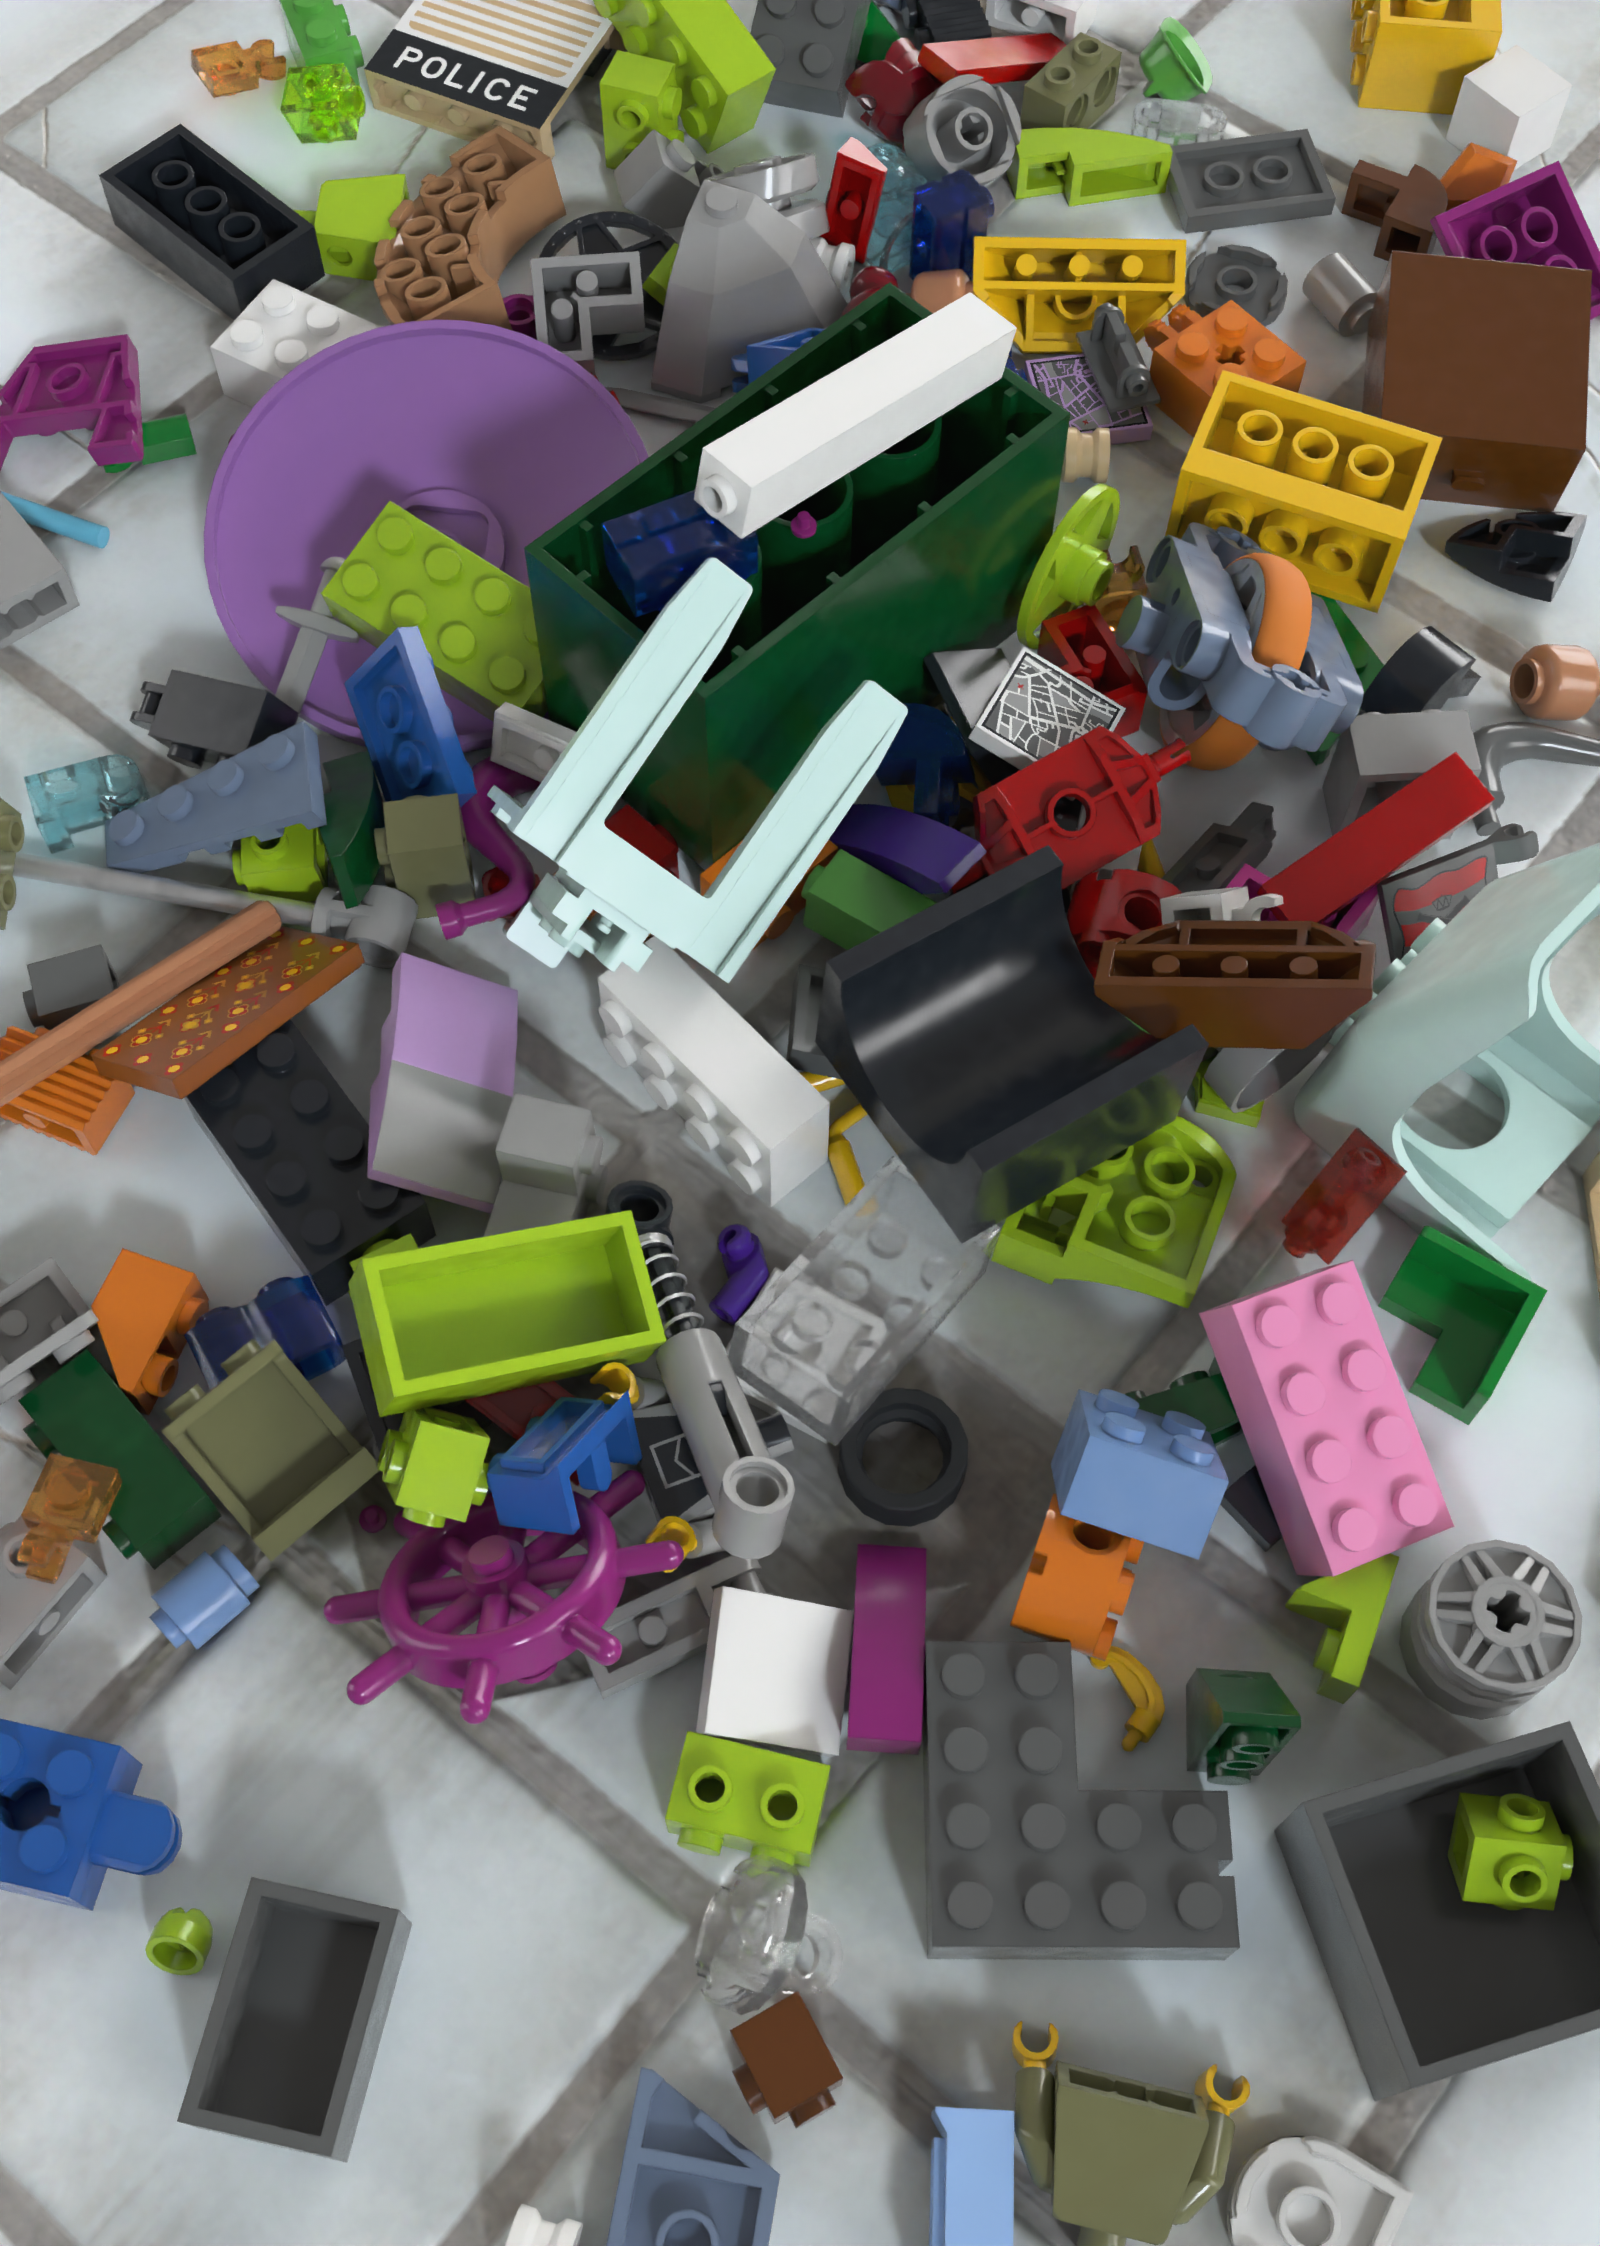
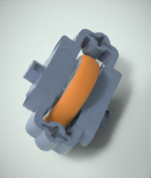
(1237, 650)

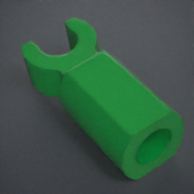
(162, 441)

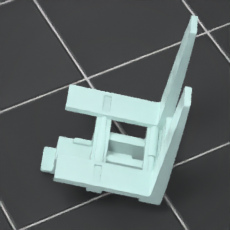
(603, 757)

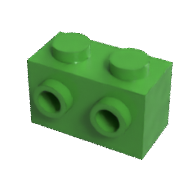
(321, 34)

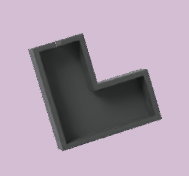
(1030, 1860)

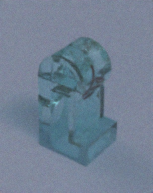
(83, 796)

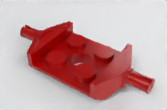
(1101, 773)

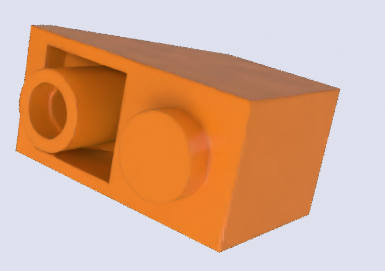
(143, 1323)

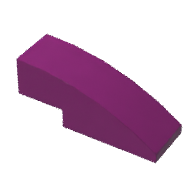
(887, 1650)

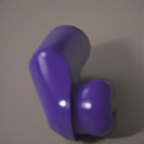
(745, 1271)

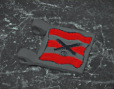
(1446, 885)

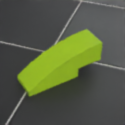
(1088, 165)

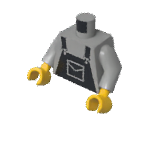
(668, 1464)

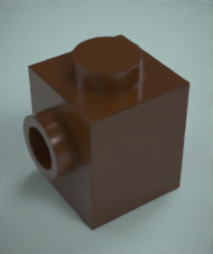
(785, 2063)

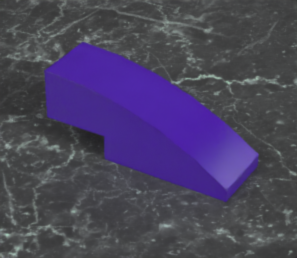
(907, 846)

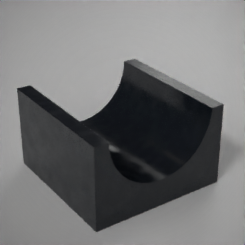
(991, 1052)

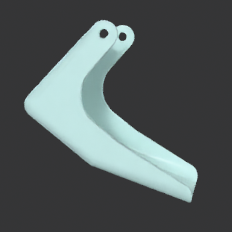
(1480, 1004)

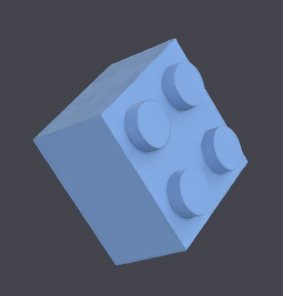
(1138, 1472)

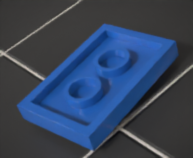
(408, 722)

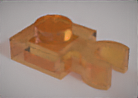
(230, 69)
(1123, 586)

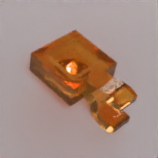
(64, 1506)

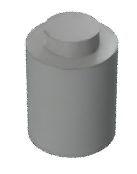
(1340, 294)

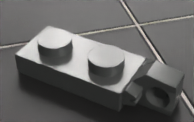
(1225, 850)

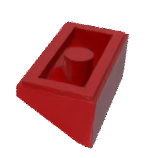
(854, 197)

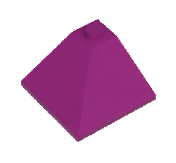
(1524, 223)

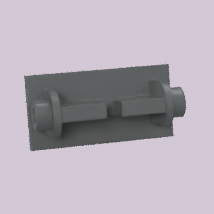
(1116, 361)

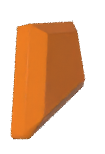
(1476, 173)

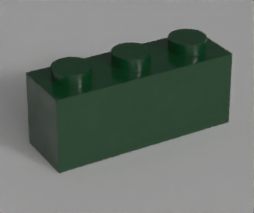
(93, 1421)

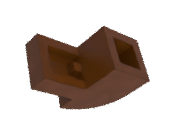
(1396, 205)

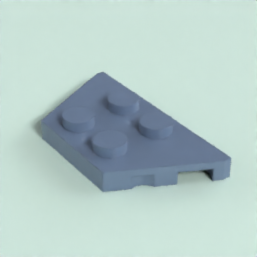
(688, 2178)

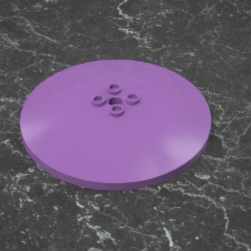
(440, 418)

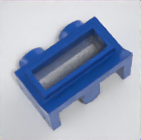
(533, 1476)

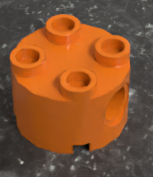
(1075, 1583)

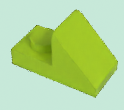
(1354, 1607)

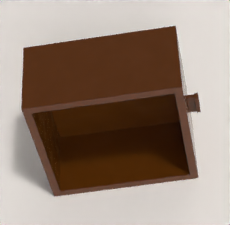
(1489, 365)

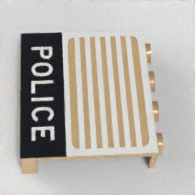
(488, 64)

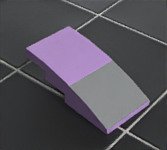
(443, 1083)

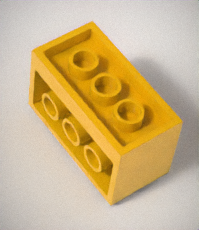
(1420, 50)
(1306, 484)

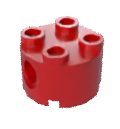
(1114, 909)

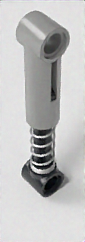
(741, 1478)

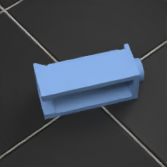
(972, 2178)

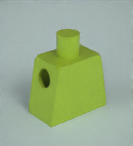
(353, 219)

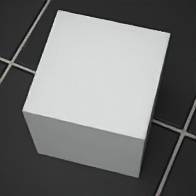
(1509, 106)

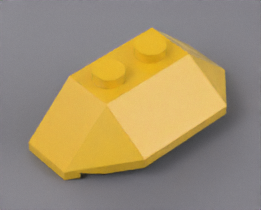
(1057, 284)

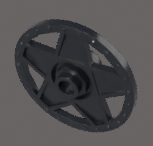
(596, 239)

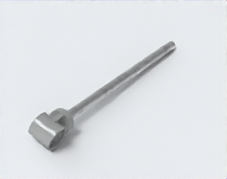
(378, 924)

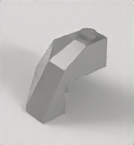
(734, 283)

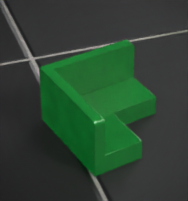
(1471, 1310)

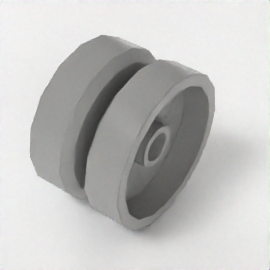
(776, 181)

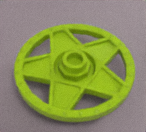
(1072, 563)

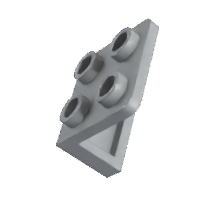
(37, 1319)

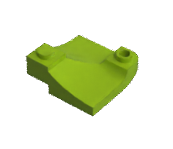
(1129, 1218)

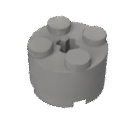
(964, 128)

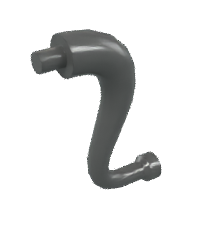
(1515, 741)

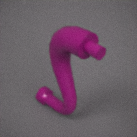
(497, 846)

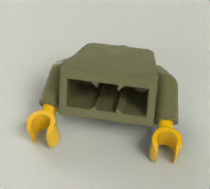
(1119, 2149)

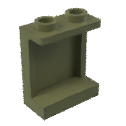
(268, 1446)

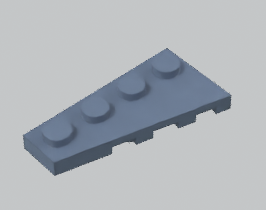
(235, 799)

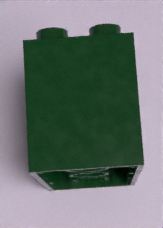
(904, 563)

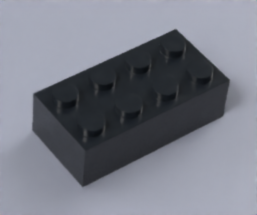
(210, 221)
(304, 1158)

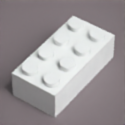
(275, 337)
(715, 1073)

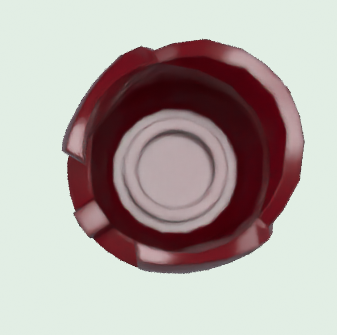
(891, 89)

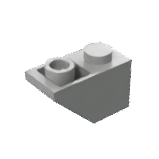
(662, 180)

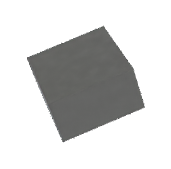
(1416, 1969)

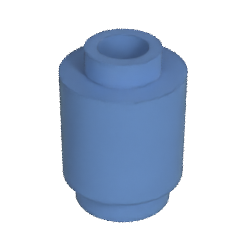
(203, 1598)

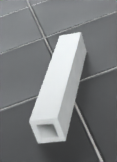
(852, 415)

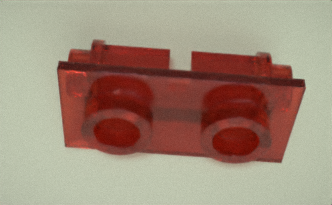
(1341, 1198)

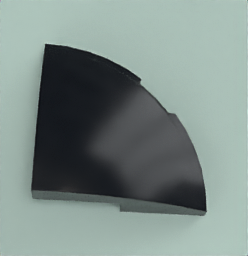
(1521, 553)

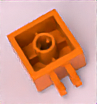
(1197, 349)

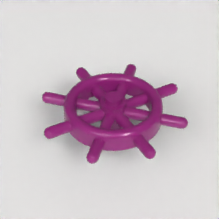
(502, 1585)

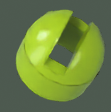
(180, 1941)

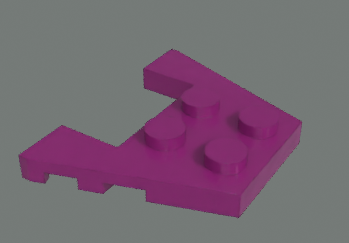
(75, 388)

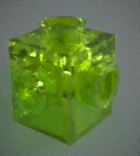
(322, 103)

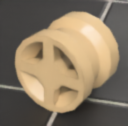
(1086, 455)

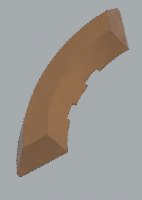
(466, 232)

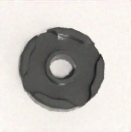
(1240, 266)

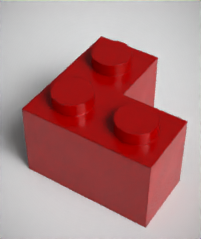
(1088, 650)

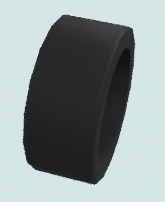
(900, 1508)

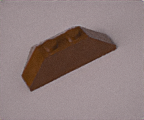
(1238, 980)

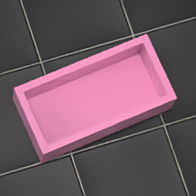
(1326, 1421)

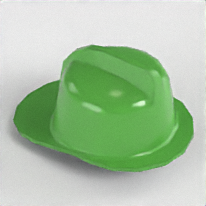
(1174, 64)

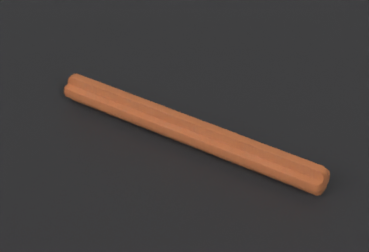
(135, 999)

